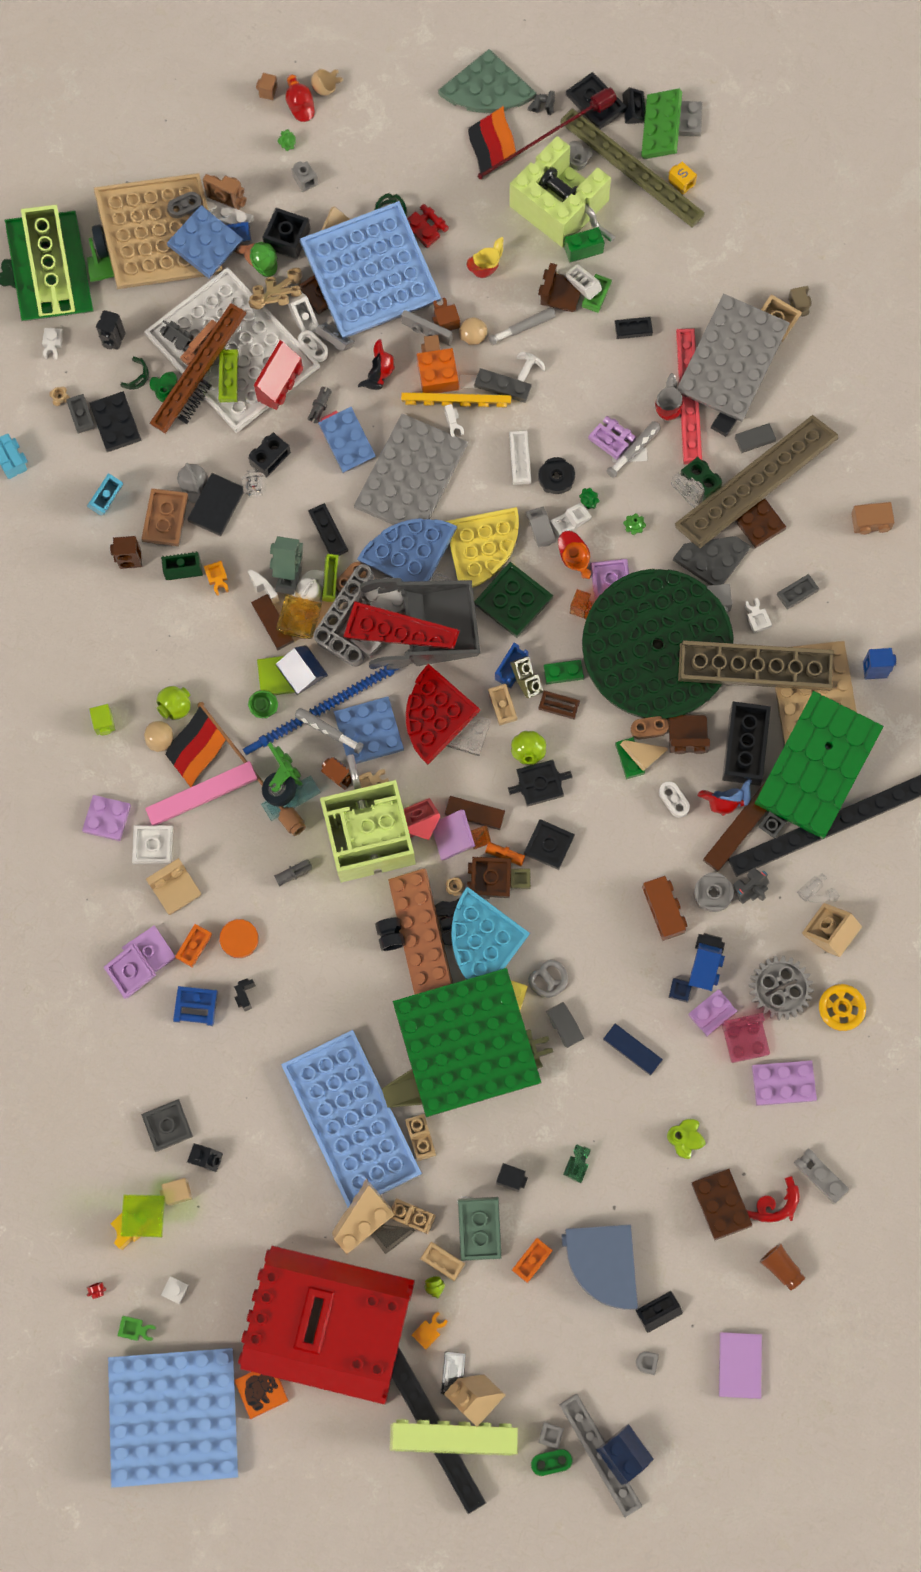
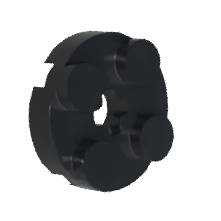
(553, 485)

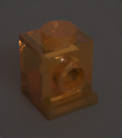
(581, 604)

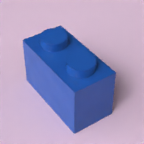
(878, 663)
(705, 967)

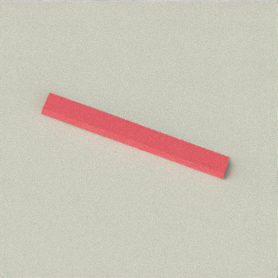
(690, 410)

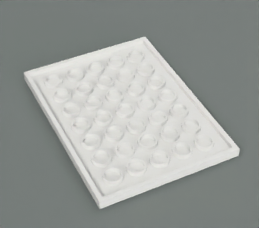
(254, 339)

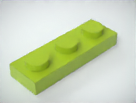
(228, 376)

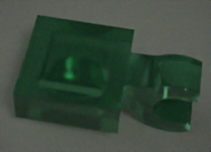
(576, 1165)

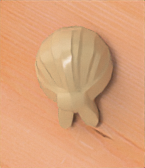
(324, 81)

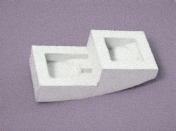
(571, 520)
(262, 584)

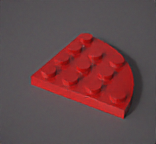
(436, 713)

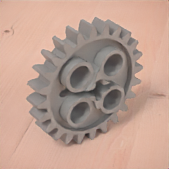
(773, 971)

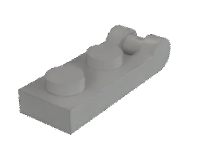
(822, 1176)

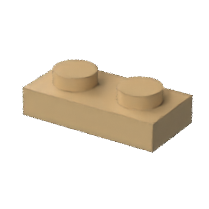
(502, 704)

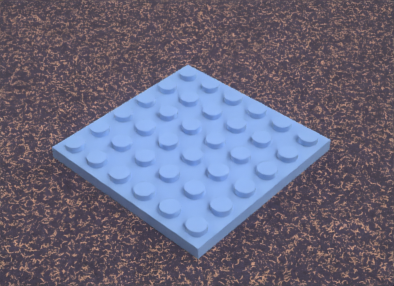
(370, 269)
(172, 1417)

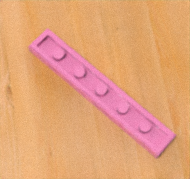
(201, 793)

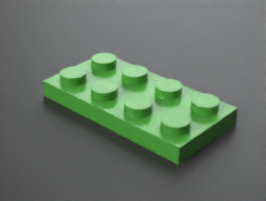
(661, 123)

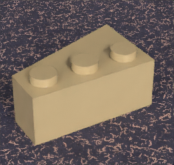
(362, 1218)

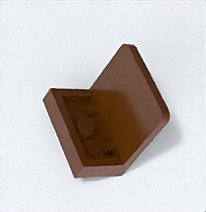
(558, 291)
(688, 734)

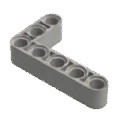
(343, 615)

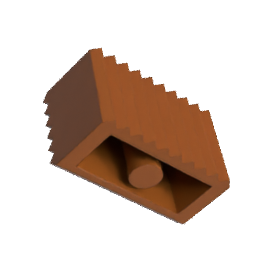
(337, 772)

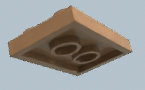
(165, 517)

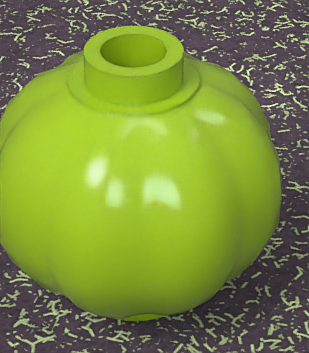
(173, 702)
(528, 747)

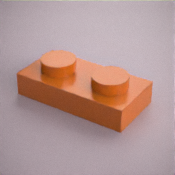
(193, 945)
(532, 1260)

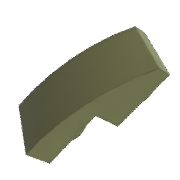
(527, 680)

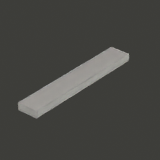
(591, 1440)

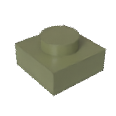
(520, 879)

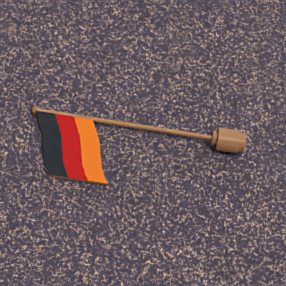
(199, 746)

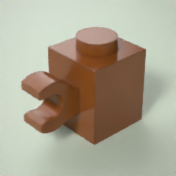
(446, 316)

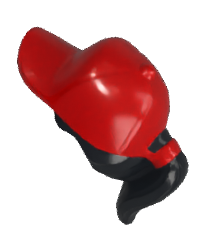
(382, 368)

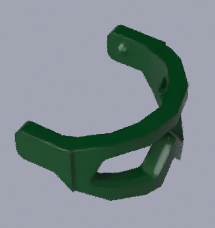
(391, 199)
(131, 386)

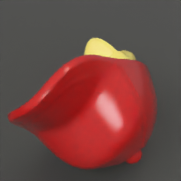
(486, 260)

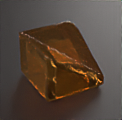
(480, 836)

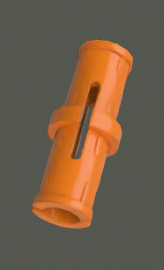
(501, 852)

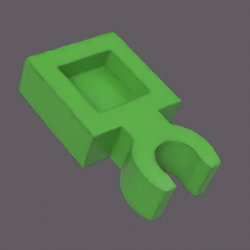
(132, 1328)

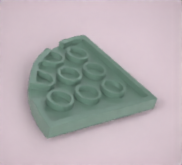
(487, 86)

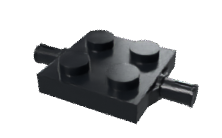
(540, 783)

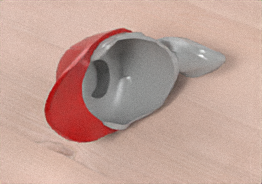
(669, 400)

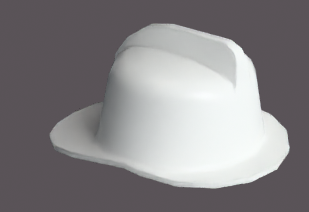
(310, 586)

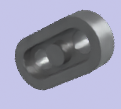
(182, 204)

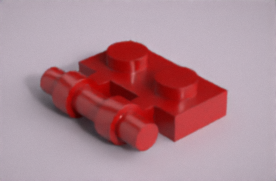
(422, 229)

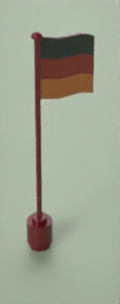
(495, 143)

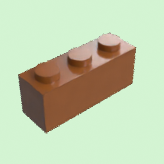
(664, 908)

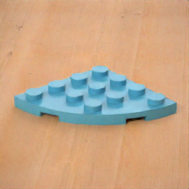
(483, 936)

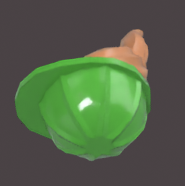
(261, 257)

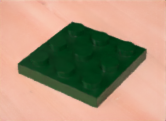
(513, 599)

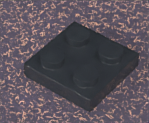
(549, 844)

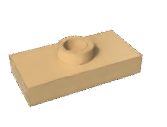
(442, 1261)

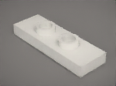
(520, 457)

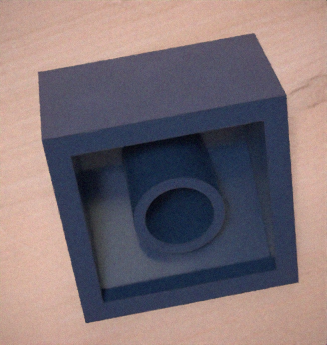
(625, 1455)

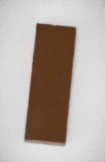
(269, 617)
(476, 812)

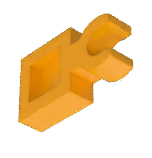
(216, 575)
(427, 1333)

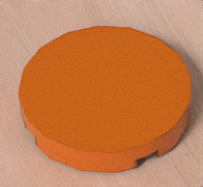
(239, 938)

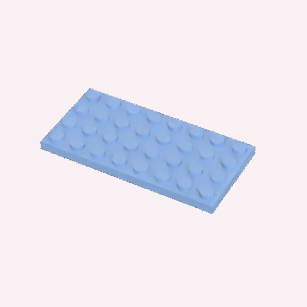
(350, 1117)

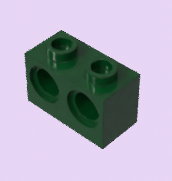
(704, 477)

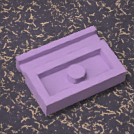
(712, 1012)

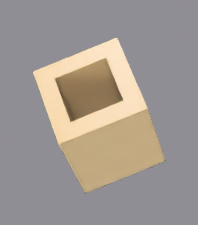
(176, 1192)

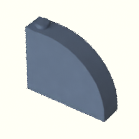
(603, 1263)

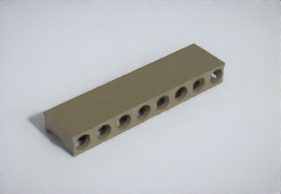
(755, 665)

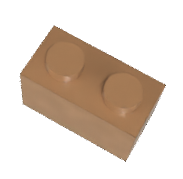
(872, 518)

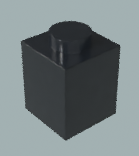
(511, 1177)

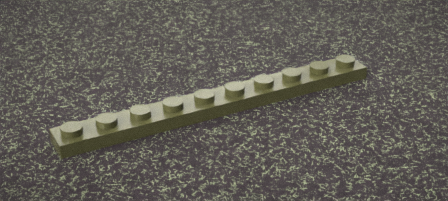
(634, 169)

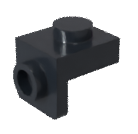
(242, 999)
(205, 1157)

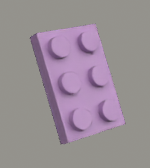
(784, 1083)

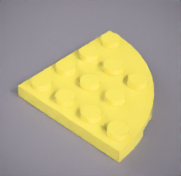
(483, 544)

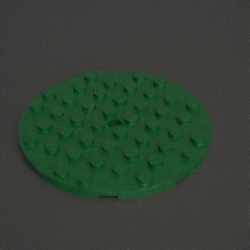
(622, 633)

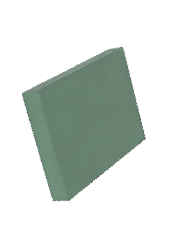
(479, 1228)

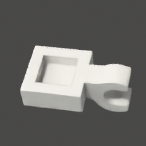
(451, 416)

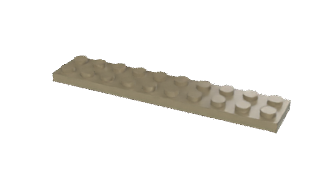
(756, 481)

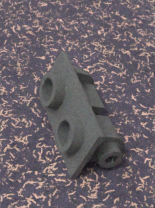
(172, 331)

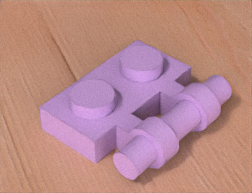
(610, 442)

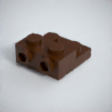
(490, 877)

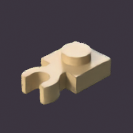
(368, 779)

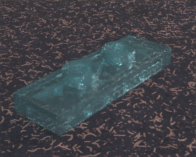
(303, 793)

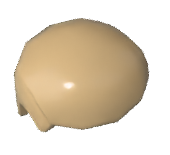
(473, 331)
(158, 736)

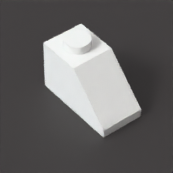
(302, 313)

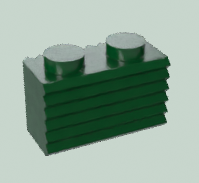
(182, 566)

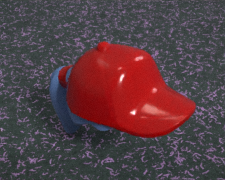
(727, 801)

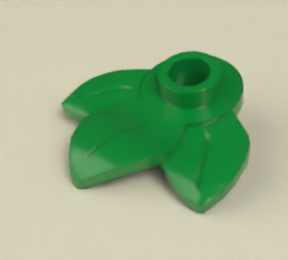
(163, 385)

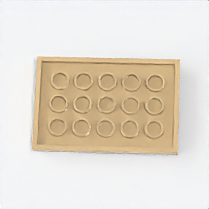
(793, 701)

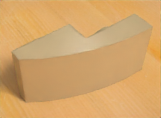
(420, 1137)
(412, 1216)

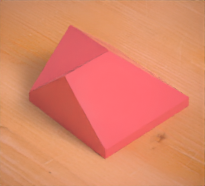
(422, 818)

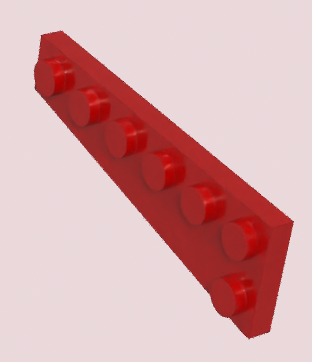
(386, 626)

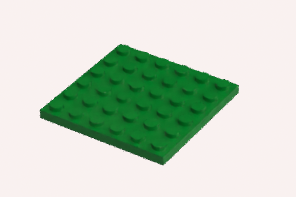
(466, 1042)

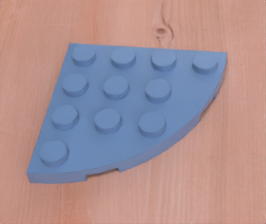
(409, 549)

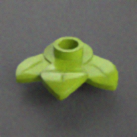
(689, 1138)

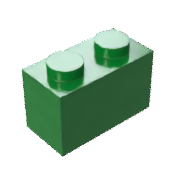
(584, 244)

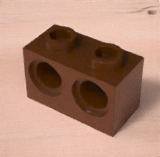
(126, 552)

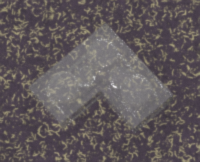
(689, 489)

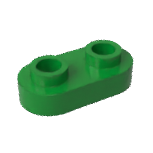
(551, 1462)

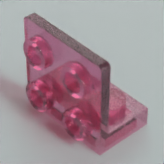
(746, 1038)

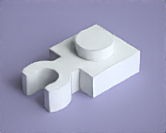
(51, 340)
(757, 618)

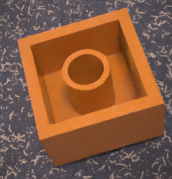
(437, 371)

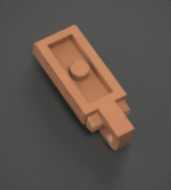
(196, 344)

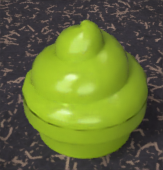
(434, 1286)

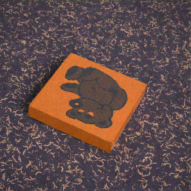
(260, 1393)

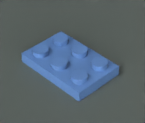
(346, 439)

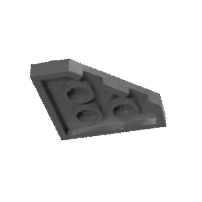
(714, 560)

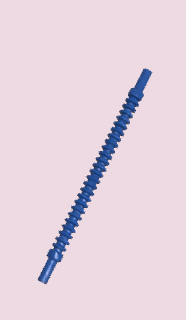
(264, 740)

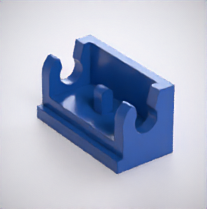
(504, 673)

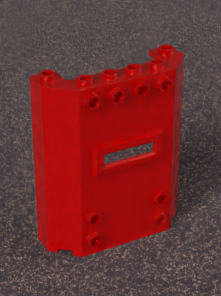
(354, 1333)

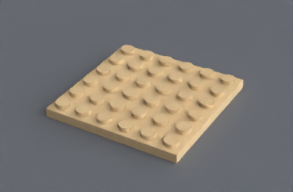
(139, 228)

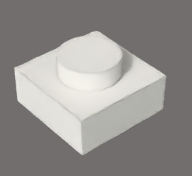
(175, 1290)

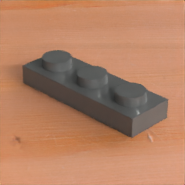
(502, 385)

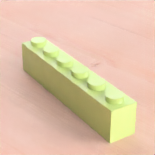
(453, 1438)

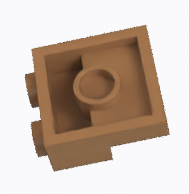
(225, 191)

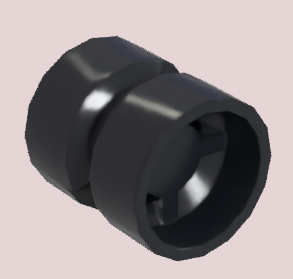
(390, 934)

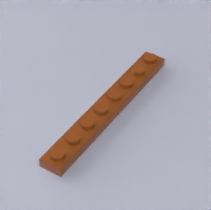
(198, 368)

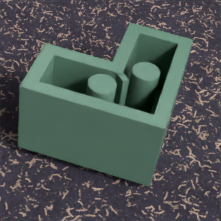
(286, 557)

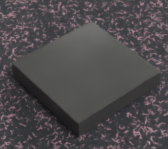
(167, 1125)

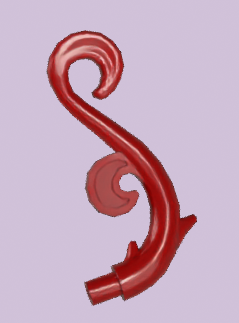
(767, 1201)

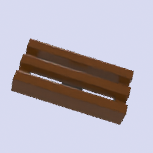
(556, 704)

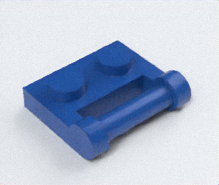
(195, 999)

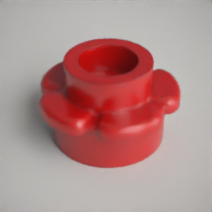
(96, 1290)

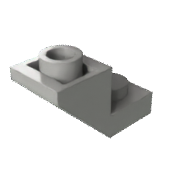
(541, 527)

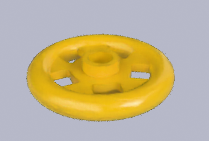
(857, 1001)

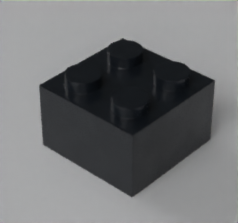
(285, 232)

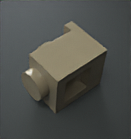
(799, 299)

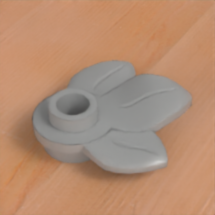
(579, 155)

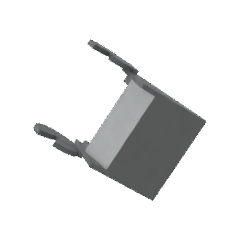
(437, 602)

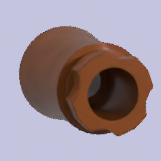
(783, 1267)

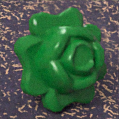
(589, 498)

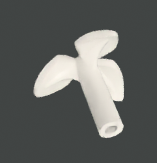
(531, 359)

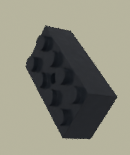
(746, 725)

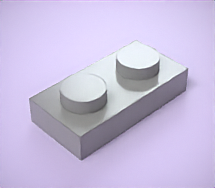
(332, 335)

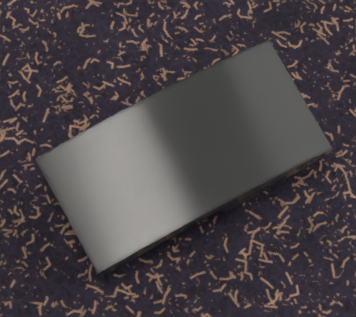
(772, 824)
(565, 1024)

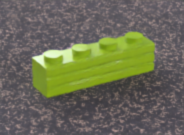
(330, 578)

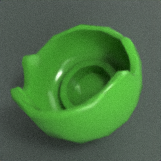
(263, 704)

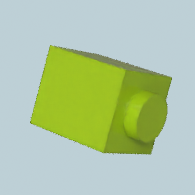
(102, 719)

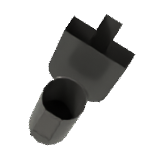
(539, 98)

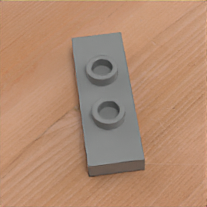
(426, 327)

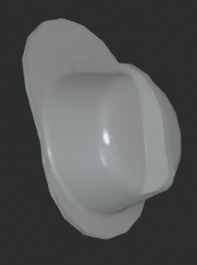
(192, 480)

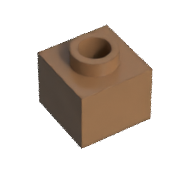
(267, 86)
(431, 343)

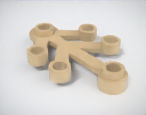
(260, 299)

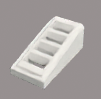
(592, 285)

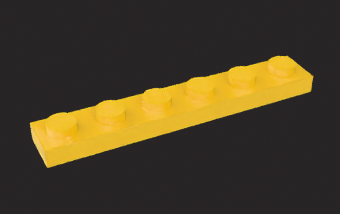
(464, 399)

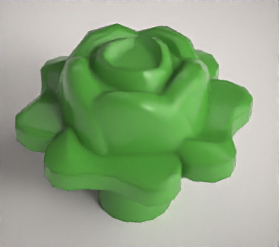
(287, 140)
(634, 524)

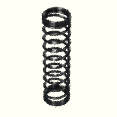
(184, 417)

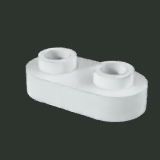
(314, 346)
(674, 800)

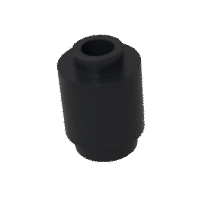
(711, 940)

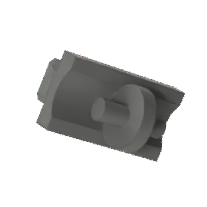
(754, 888)

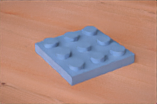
(204, 241)
(371, 725)

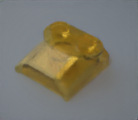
(298, 617)

